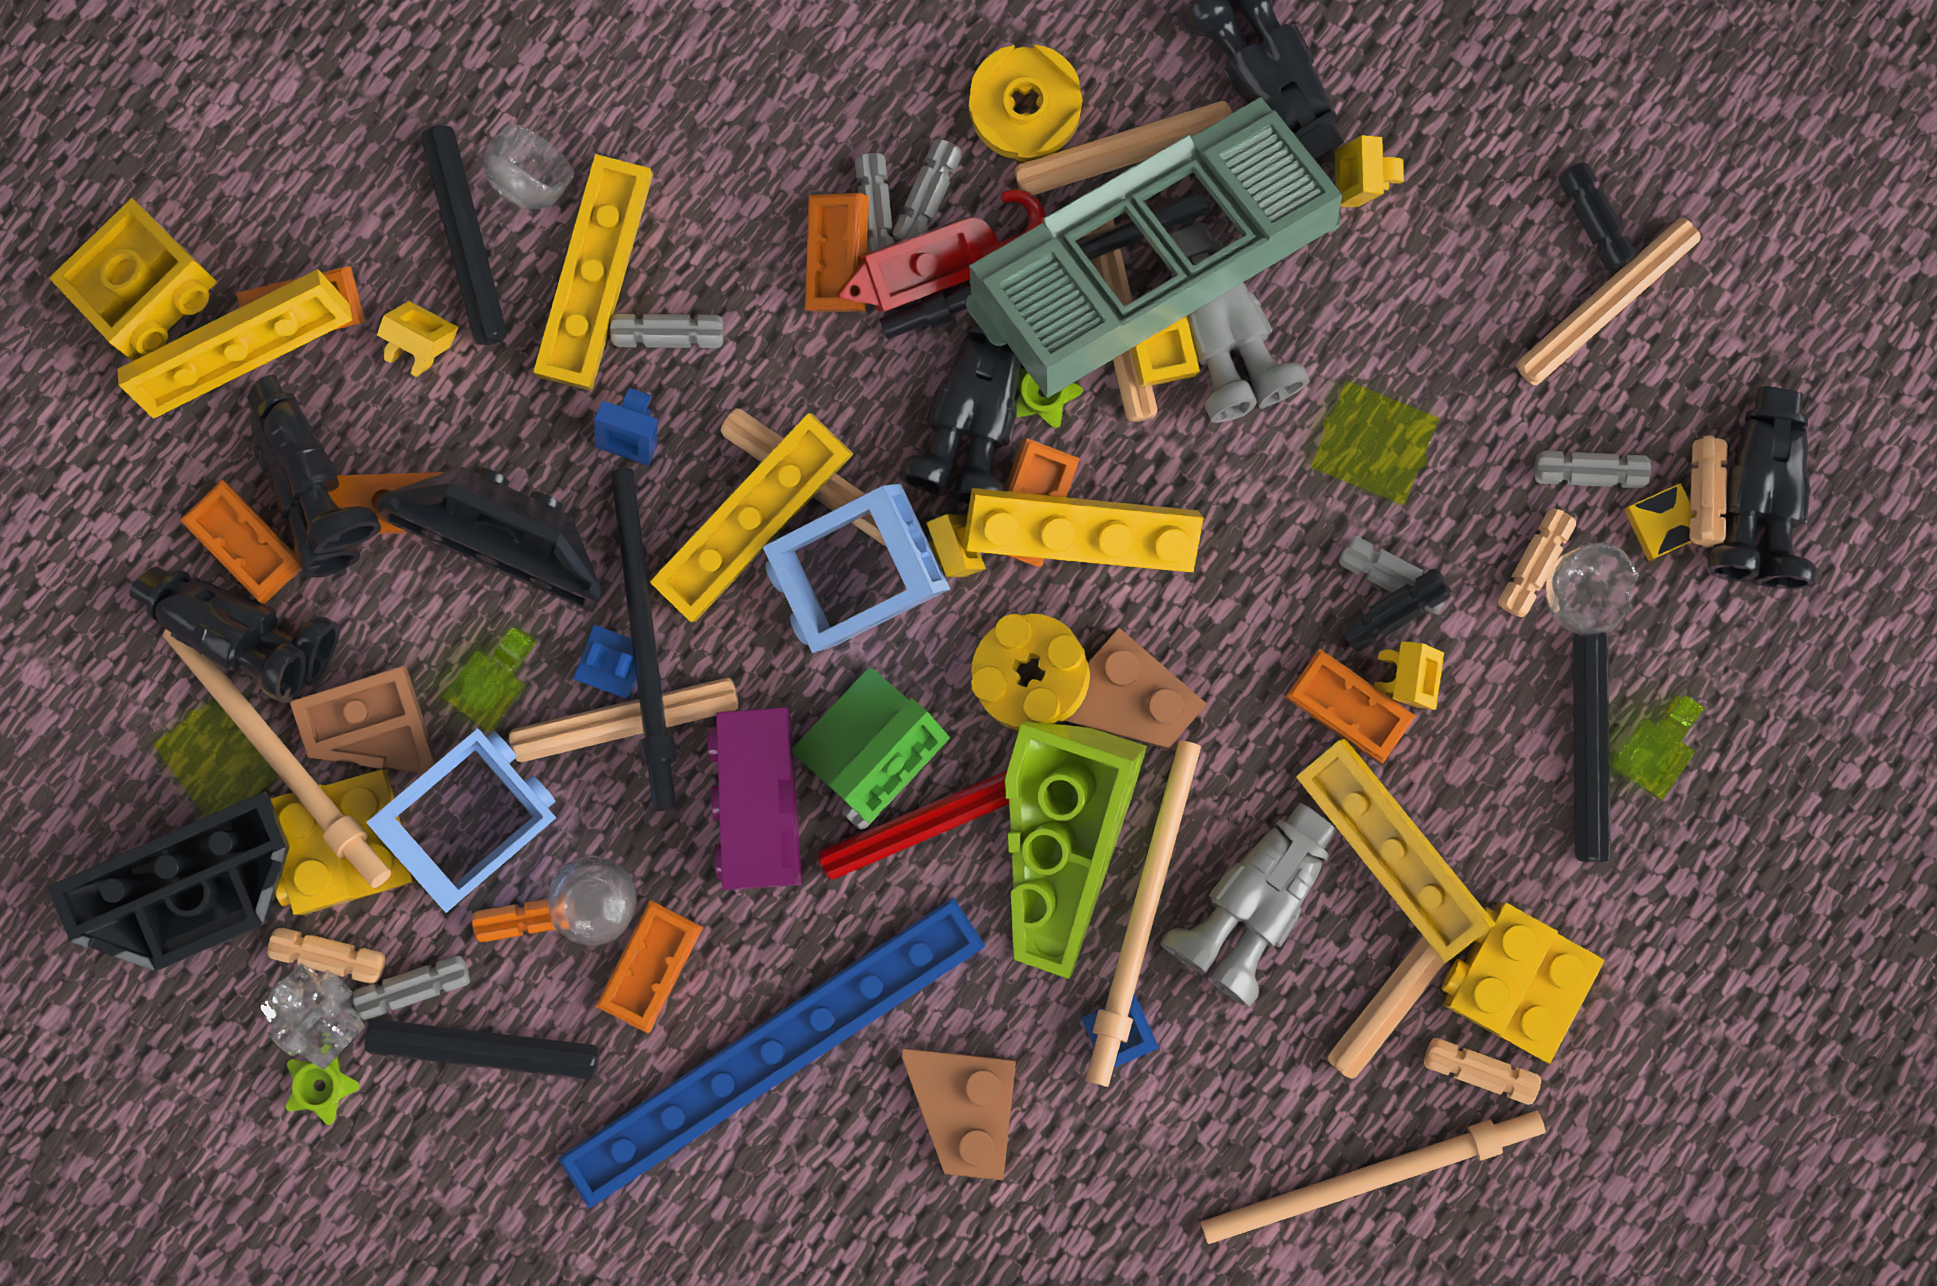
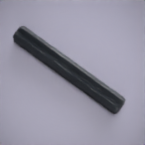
(464, 235)
(1591, 748)
(482, 1049)

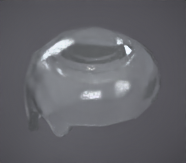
(518, 160)
(1606, 577)
(591, 900)

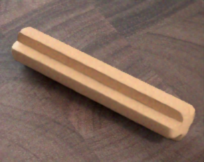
(1386, 1009)

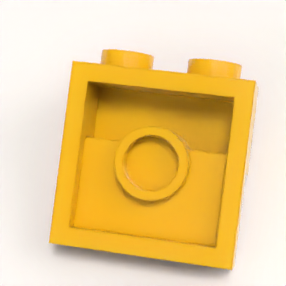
(134, 281)
(312, 871)
(1522, 982)

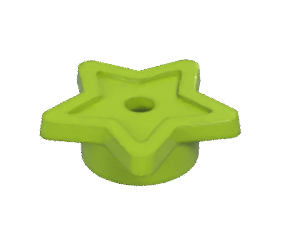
(1048, 408)
(323, 1102)

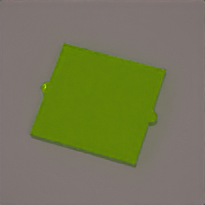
(1374, 442)
(214, 759)

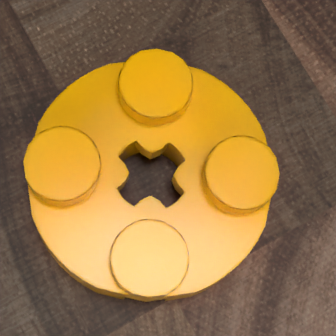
(1025, 70)
(1016, 642)

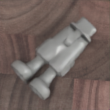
(1238, 325)
(1262, 895)

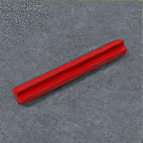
(914, 827)

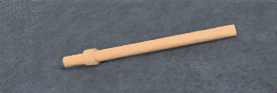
(341, 831)
(1113, 1023)
(1482, 1141)

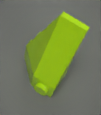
(1065, 817)

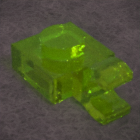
(488, 684)
(1654, 753)

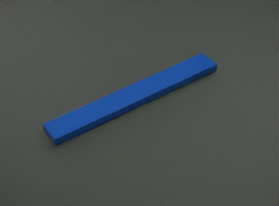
(771, 1052)

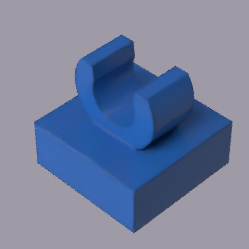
(627, 428)
(608, 663)

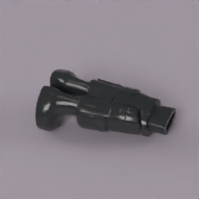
(1275, 69)
(971, 402)
(301, 480)
(1770, 486)
(237, 631)

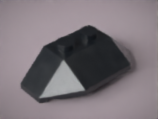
(499, 529)
(179, 888)

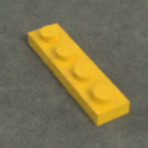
(593, 272)
(235, 344)
(751, 517)
(1082, 530)
(1395, 850)

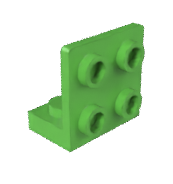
(870, 744)

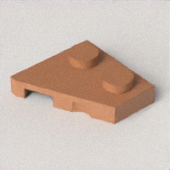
(1135, 695)
(367, 724)
(964, 1108)

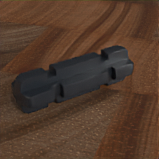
(1597, 216)
(1396, 610)

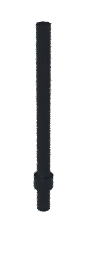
(940, 306)
(656, 747)

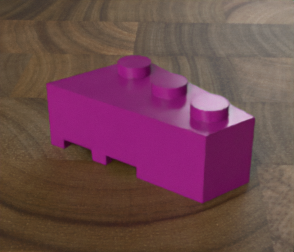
(755, 799)

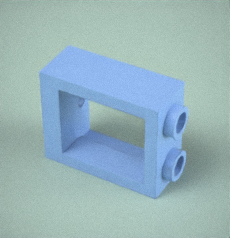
(905, 544)
(498, 757)

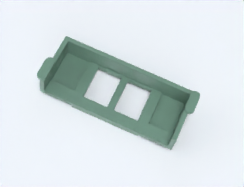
(1063, 315)

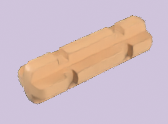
(1708, 491)
(1537, 562)
(326, 954)
(1482, 1071)

